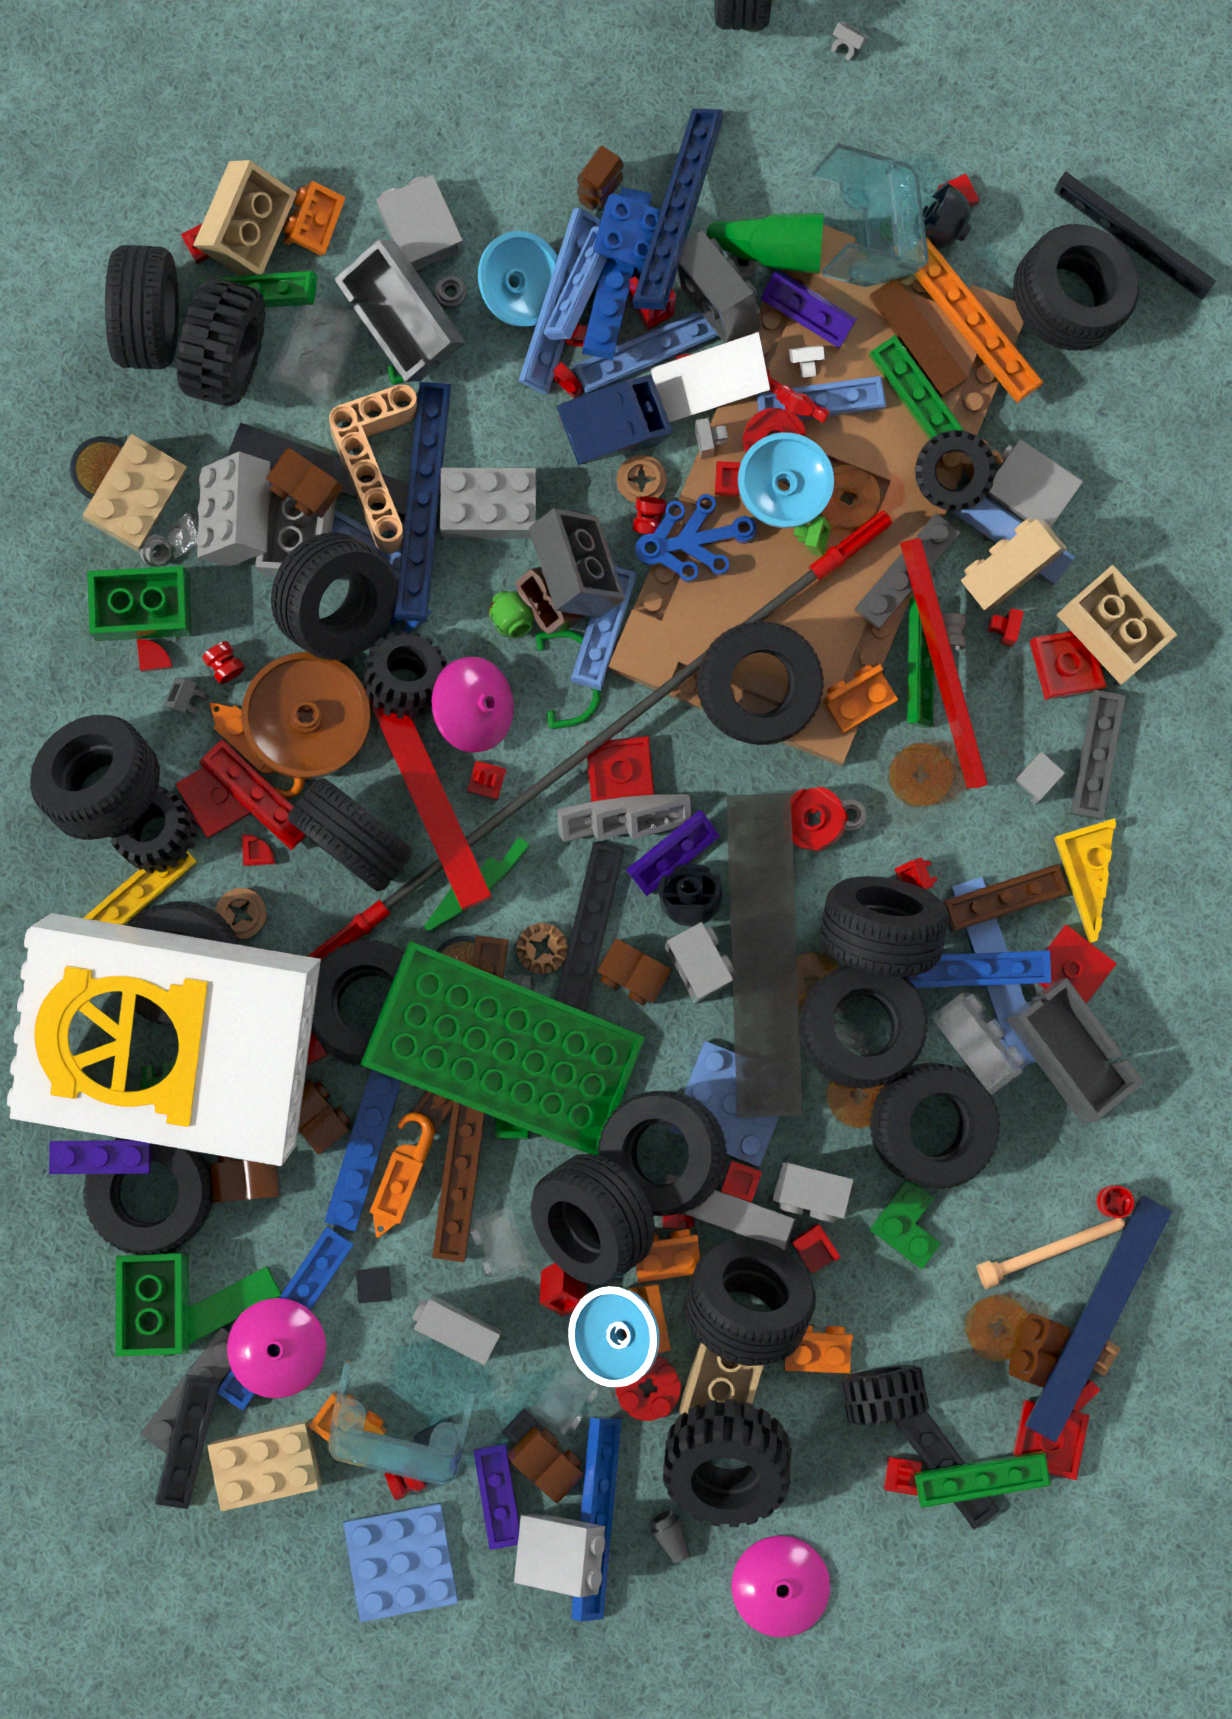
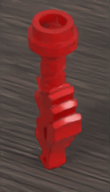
(796, 402)

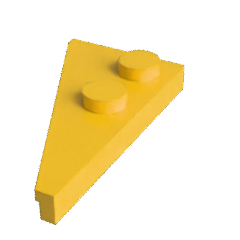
(1086, 862)

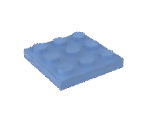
(715, 1086)
(400, 1562)

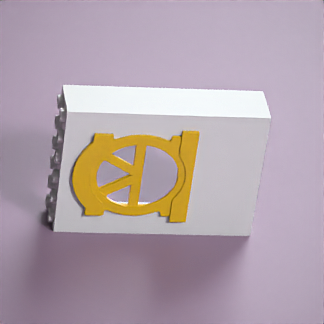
(238, 1025)

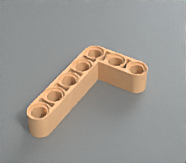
(365, 463)

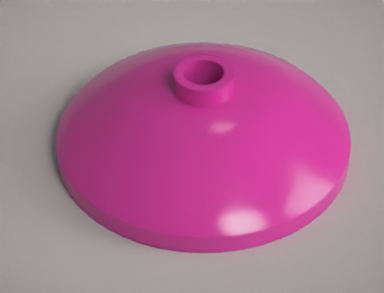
(461, 707)
(300, 1345)
(775, 1563)

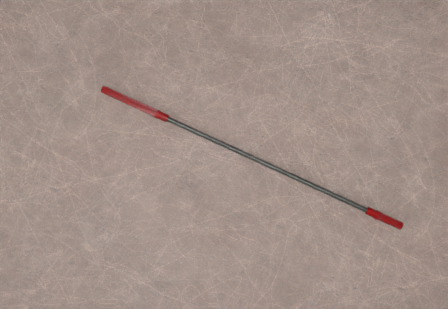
(833, 558)

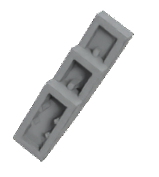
(617, 816)
(743, 1217)

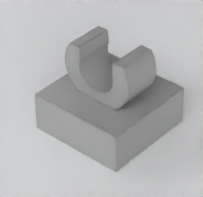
(851, 37)
(708, 437)

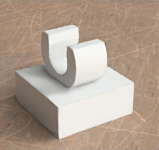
(806, 357)

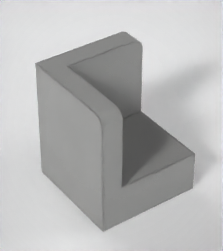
(1039, 777)

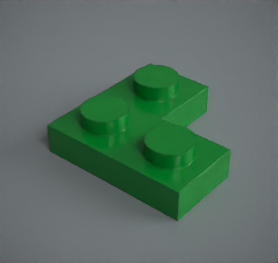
(898, 1226)

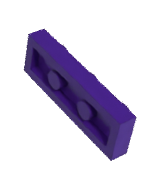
(808, 308)
(673, 850)
(99, 1157)
(497, 1496)

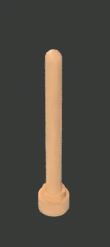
(993, 1272)

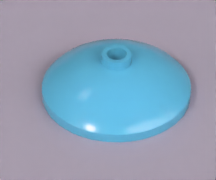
(530, 265)
(787, 459)
(598, 1338)

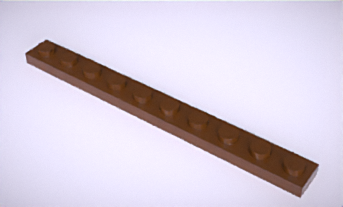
(464, 1141)

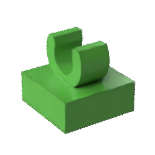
(814, 535)

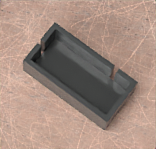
(401, 310)
(1074, 1051)

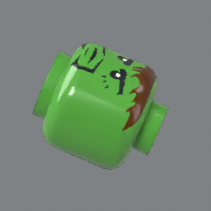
(511, 614)

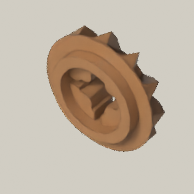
(652, 470)
(256, 909)
(556, 943)

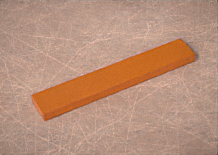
(977, 326)

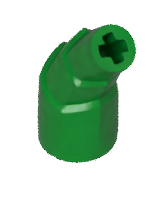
(776, 241)

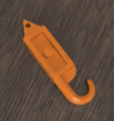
(229, 725)
(401, 1176)

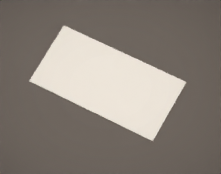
(712, 377)

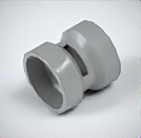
(954, 626)

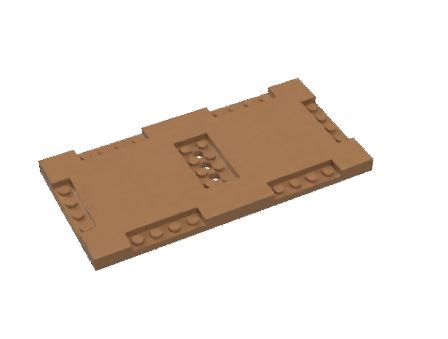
(681, 619)

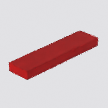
(252, 792)

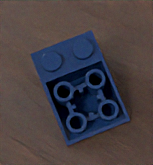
(615, 420)

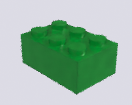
(139, 603)
(152, 1305)

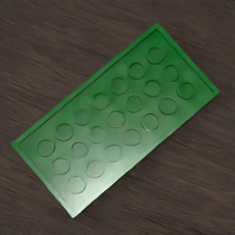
(501, 1049)

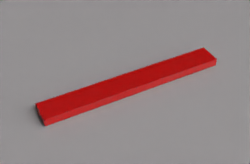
(943, 663)
(434, 809)

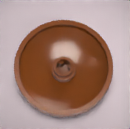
(305, 716)

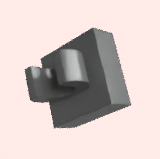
(180, 694)

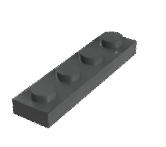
(895, 582)
(1097, 755)
(211, 1364)

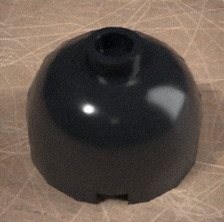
(947, 217)
(690, 894)

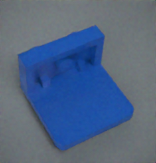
(626, 231)

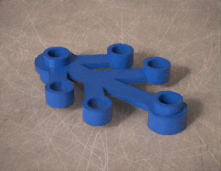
(690, 540)

